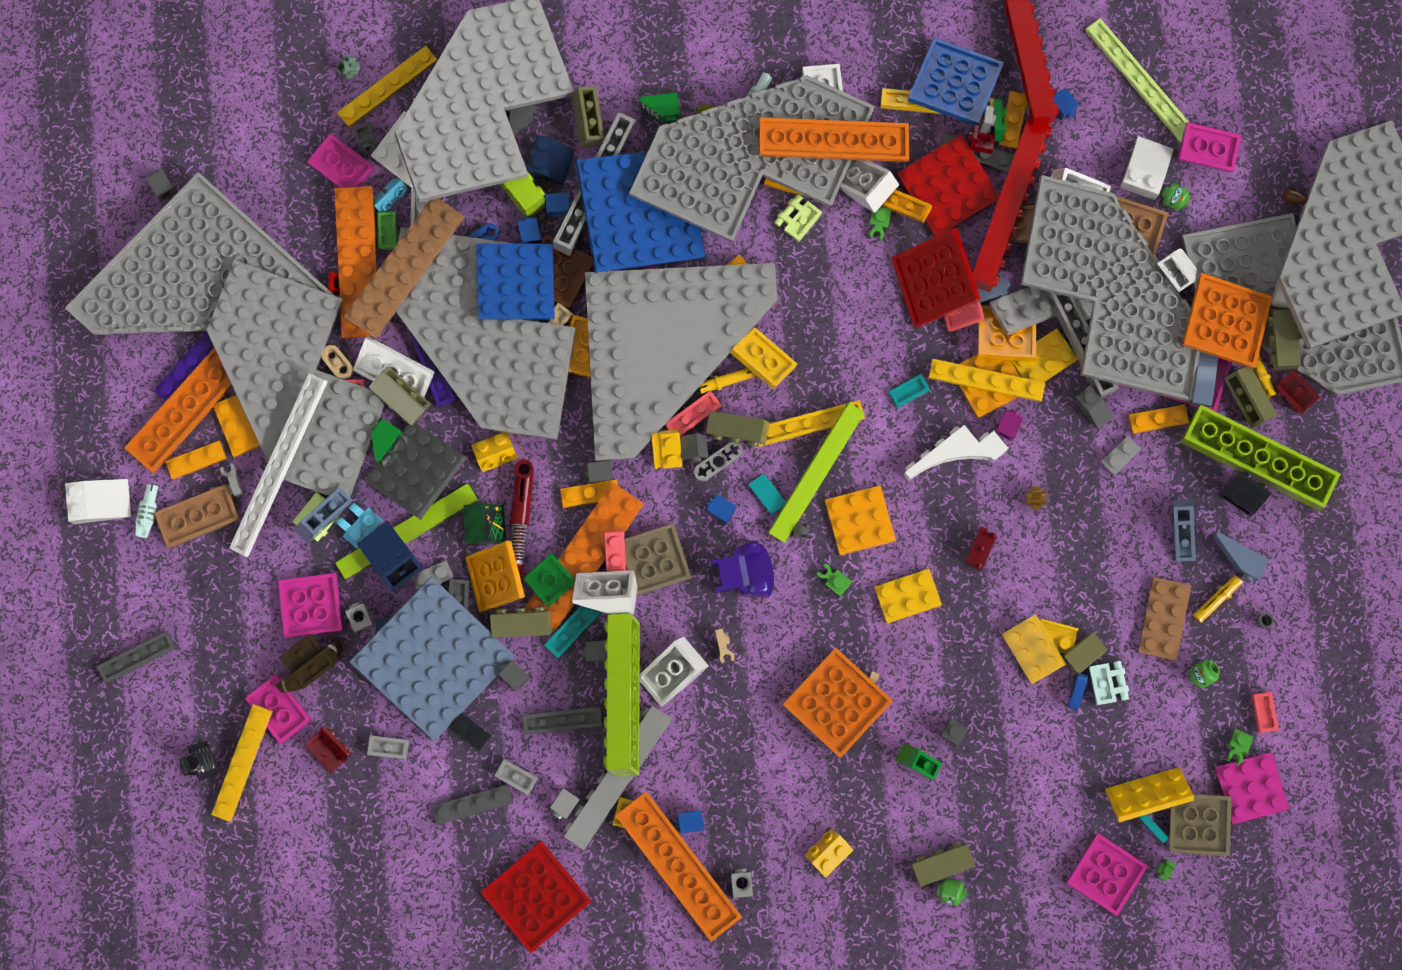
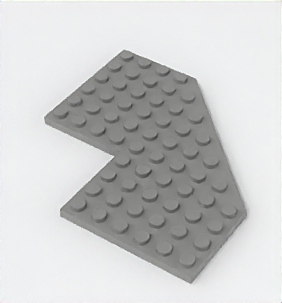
(458, 123)
(711, 162)
(1092, 252)
(1253, 257)
(1333, 263)
(269, 342)
(502, 370)

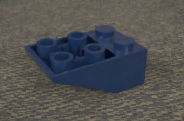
(390, 556)

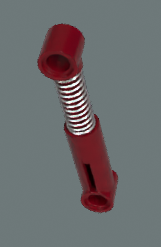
(521, 511)

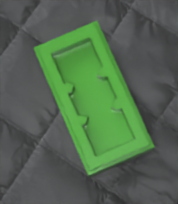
(387, 230)

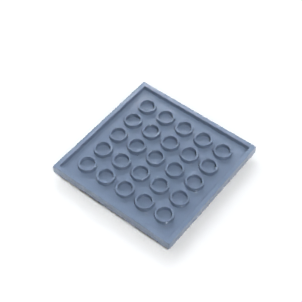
(432, 658)

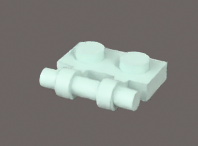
(1103, 686)

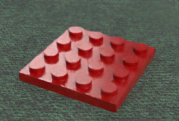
(951, 183)
(936, 278)
(536, 896)

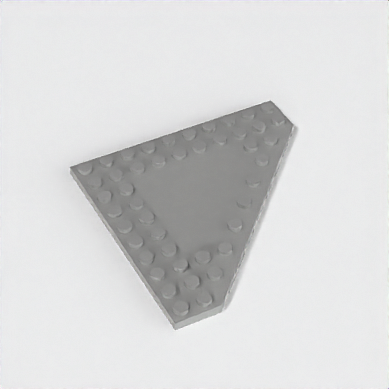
(179, 266)
(660, 339)

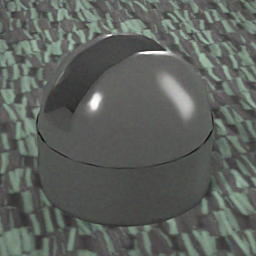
(801, 531)
(1267, 620)

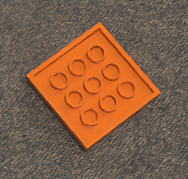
(1227, 320)
(838, 702)

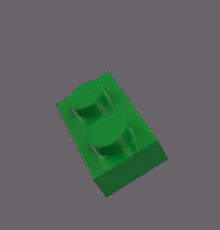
(1000, 127)

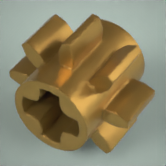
(1036, 498)

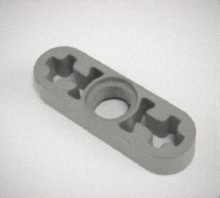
(703, 465)

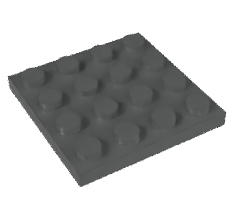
(415, 470)

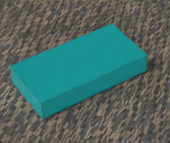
(909, 391)
(767, 494)
(1153, 828)

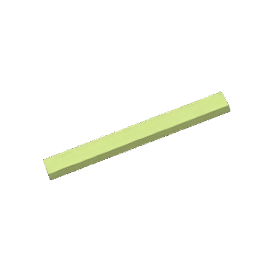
(1138, 77)

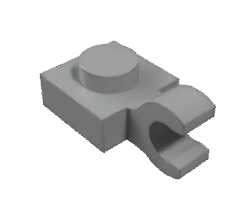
(234, 484)

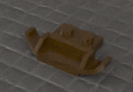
(307, 662)

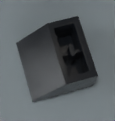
(1245, 493)

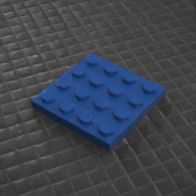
(955, 81)
(515, 281)

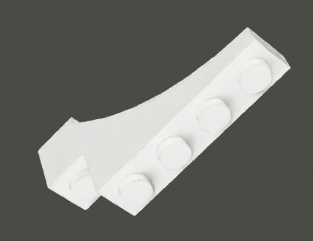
(958, 447)

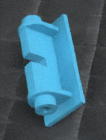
(395, 190)

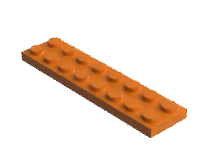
(833, 139)
(355, 248)
(180, 413)
(587, 548)
(678, 866)

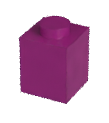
(1009, 424)

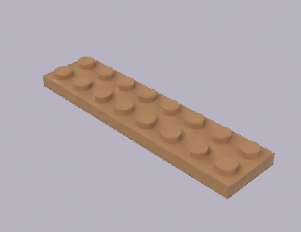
(404, 267)

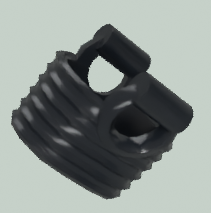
(205, 762)

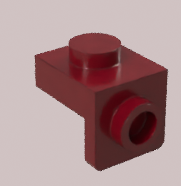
(980, 141)

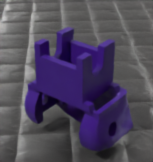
(746, 571)

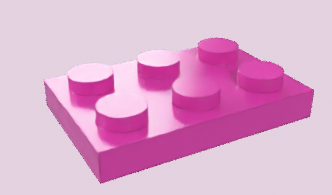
(1209, 147)
(340, 163)
(287, 713)

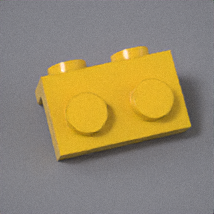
(494, 451)
(828, 852)

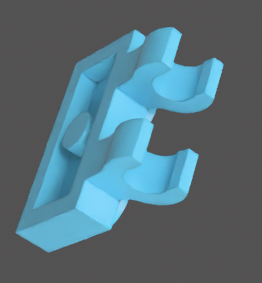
(365, 524)

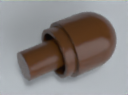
(1293, 196)

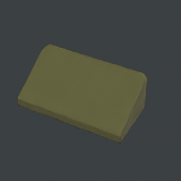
(1085, 653)

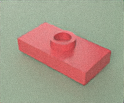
(964, 317)
(1264, 712)

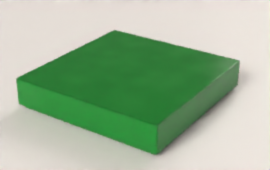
(549, 580)

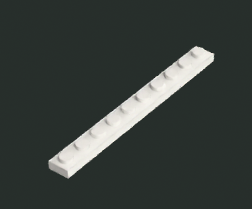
(278, 465)

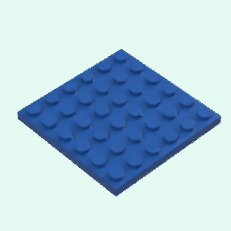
(624, 229)

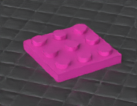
(310, 605)
(1253, 787)
(1107, 874)

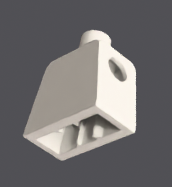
(1178, 268)

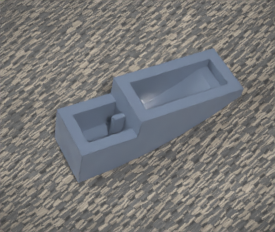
(1205, 380)

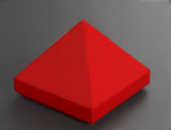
(333, 277)

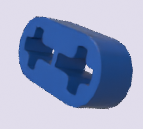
(483, 231)
(1077, 691)

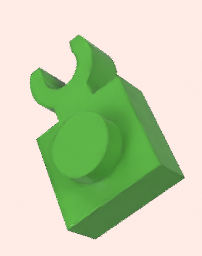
(880, 220)
(836, 582)
(1240, 745)
(1165, 869)

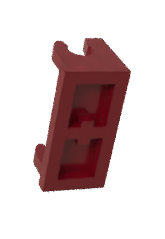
(980, 549)

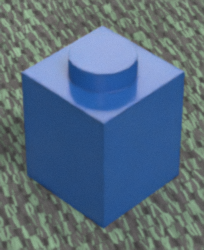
(1066, 104)
(558, 204)
(529, 231)
(720, 508)
(689, 822)

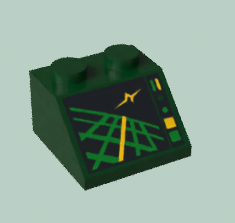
(484, 524)

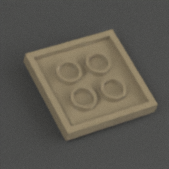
(656, 559)
(1201, 826)

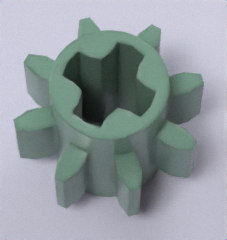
(348, 67)

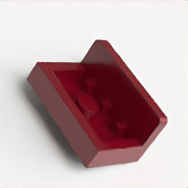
(1297, 392)
(327, 749)

